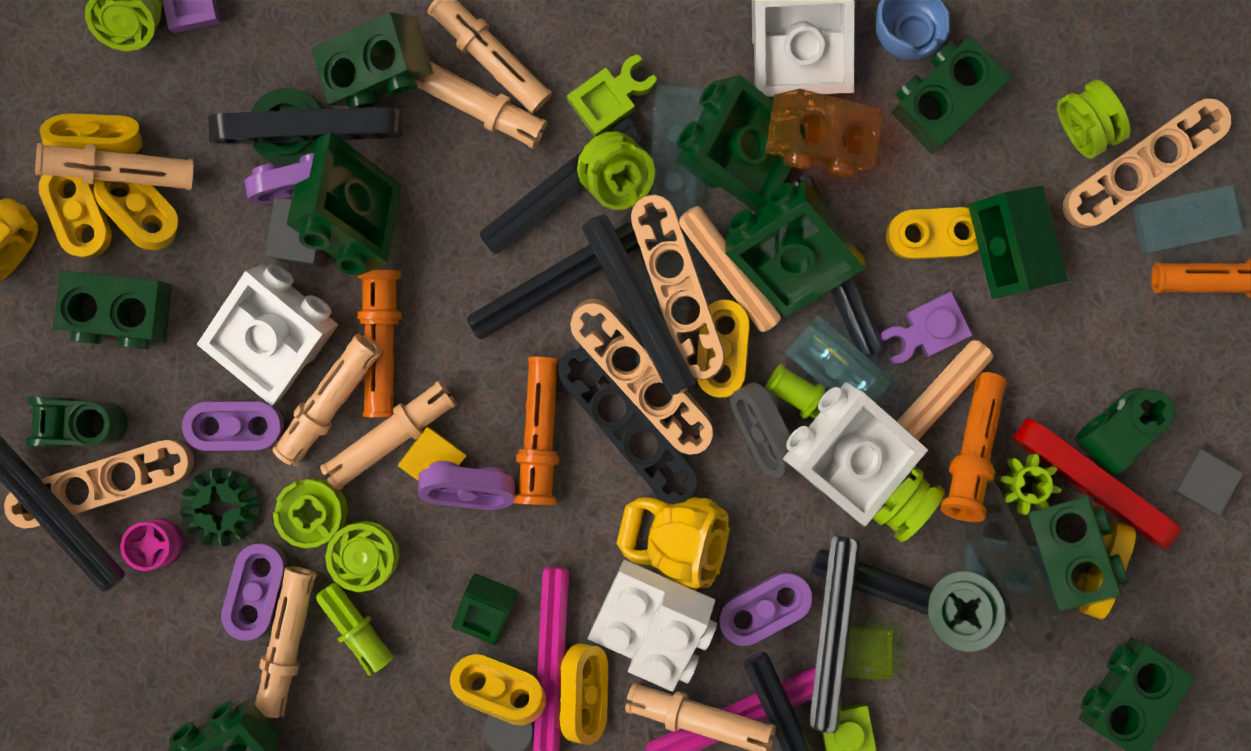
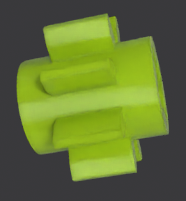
(1041, 487)

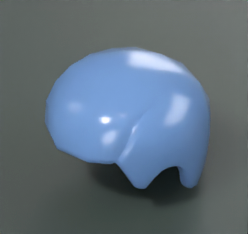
(912, 27)

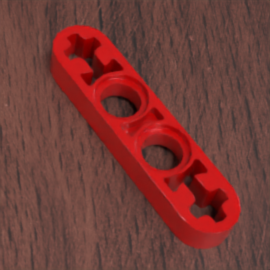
(1097, 484)

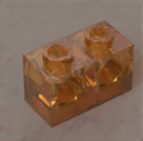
(824, 125)

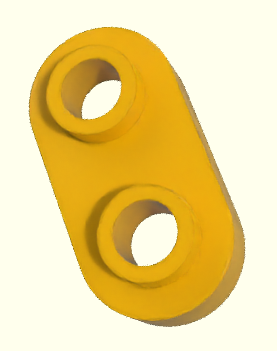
(107, 132)
(137, 208)
(74, 214)
(936, 234)
(734, 346)
(1119, 542)
(500, 690)
(584, 694)

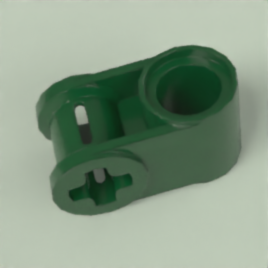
(68, 422)
(1118, 434)

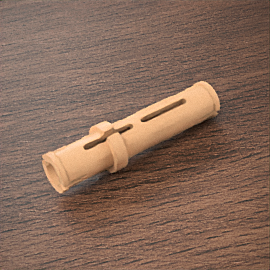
(474, 37)
(491, 109)
(113, 166)
(316, 414)
(403, 424)
(280, 660)
(708, 721)

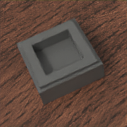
(1207, 482)

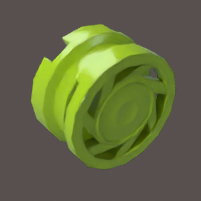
(123, 20)
(1093, 119)
(616, 170)
(910, 505)
(310, 512)
(362, 556)

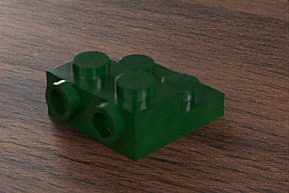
(731, 140)
(345, 207)
(792, 248)
(228, 729)

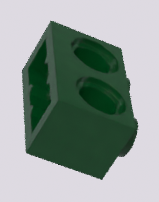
(369, 53)
(954, 100)
(114, 301)
(1064, 558)
(1147, 706)

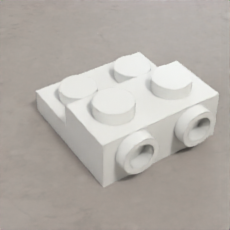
(803, 45)
(268, 331)
(853, 452)
(654, 625)

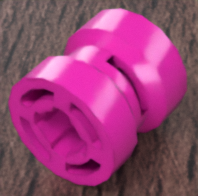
(140, 544)

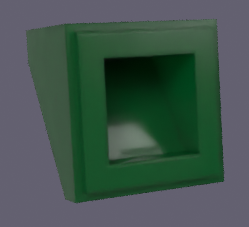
(484, 609)

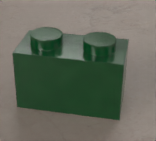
(1017, 242)

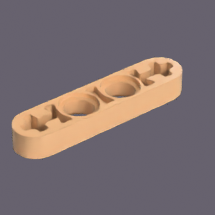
(1147, 165)
(684, 285)
(637, 381)
(100, 483)

